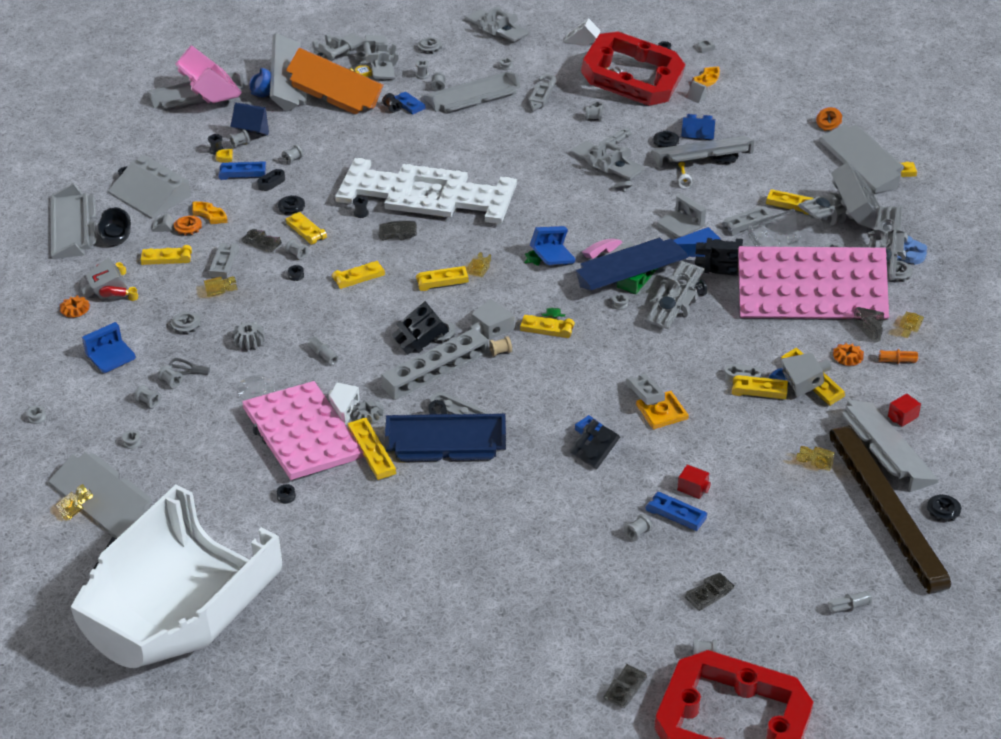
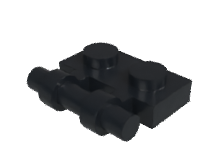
(599, 446)

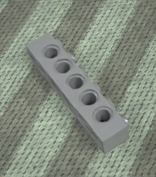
(434, 363)

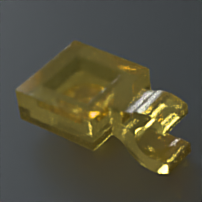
(218, 286)
(910, 322)
(819, 457)
(72, 503)

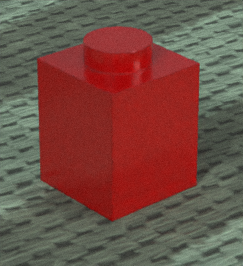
(904, 410)
(693, 481)

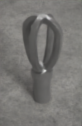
(192, 369)

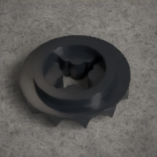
(666, 139)
(727, 158)
(291, 204)
(944, 501)

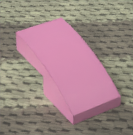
(602, 246)

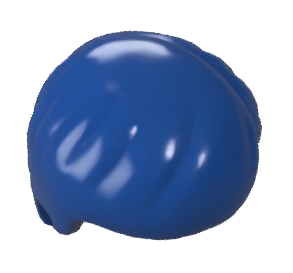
(260, 83)

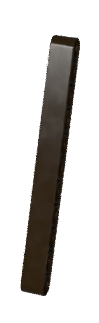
(891, 510)

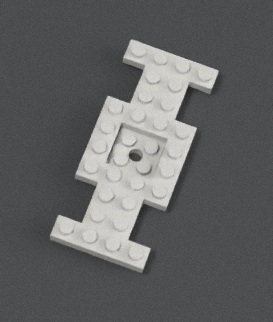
(443, 197)

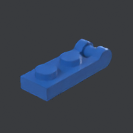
(242, 169)
(676, 511)

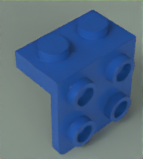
(698, 127)
(549, 245)
(107, 348)

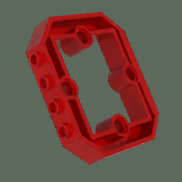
(599, 58)
(683, 699)

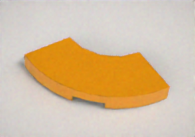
(708, 77)
(213, 214)

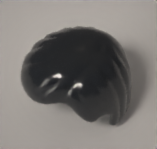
(114, 226)

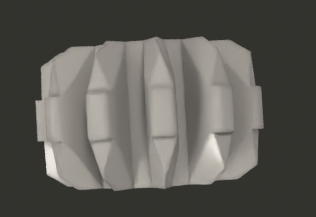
(248, 335)

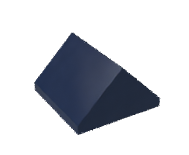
(250, 118)

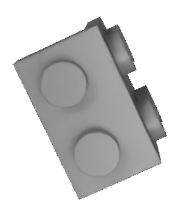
(685, 219)

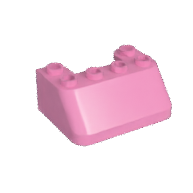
(206, 77)

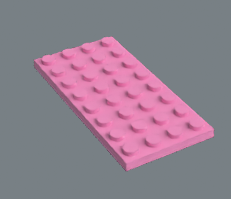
(811, 282)

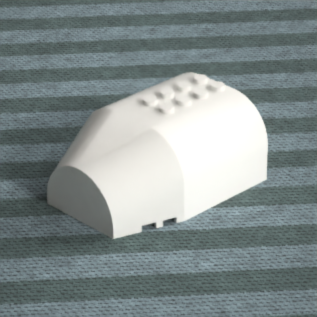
(169, 585)

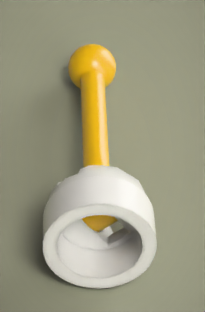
(684, 177)

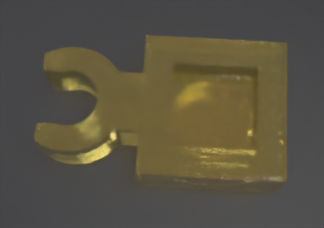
(479, 266)

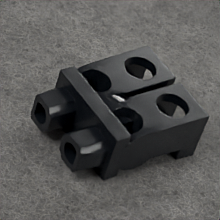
(720, 256)
(419, 329)

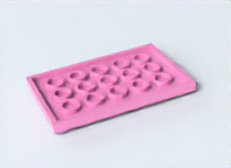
(302, 430)

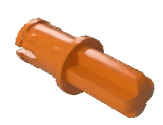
(898, 356)

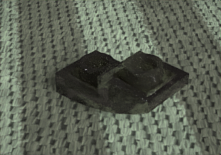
(402, 229)
(260, 240)
(710, 591)
(625, 686)

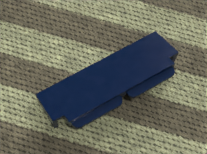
(628, 263)
(445, 436)

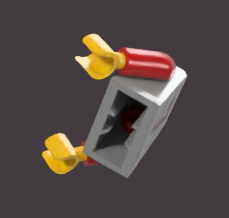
(107, 281)

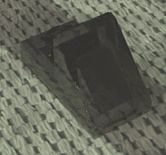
(869, 322)

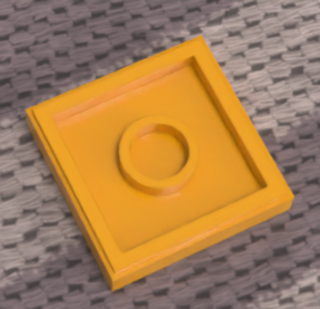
(664, 412)

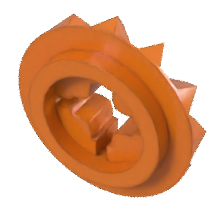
(822, 118)
(181, 225)
(68, 310)
(854, 358)

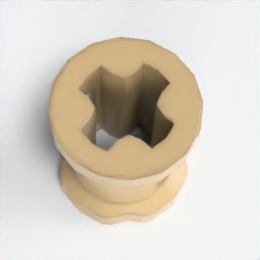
(500, 346)

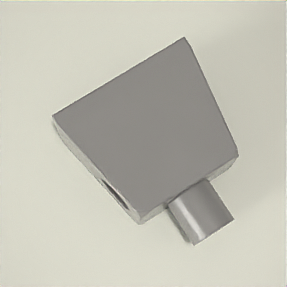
(492, 320)
(804, 372)

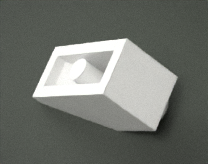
(583, 34)
(343, 399)

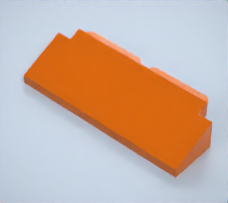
(340, 85)

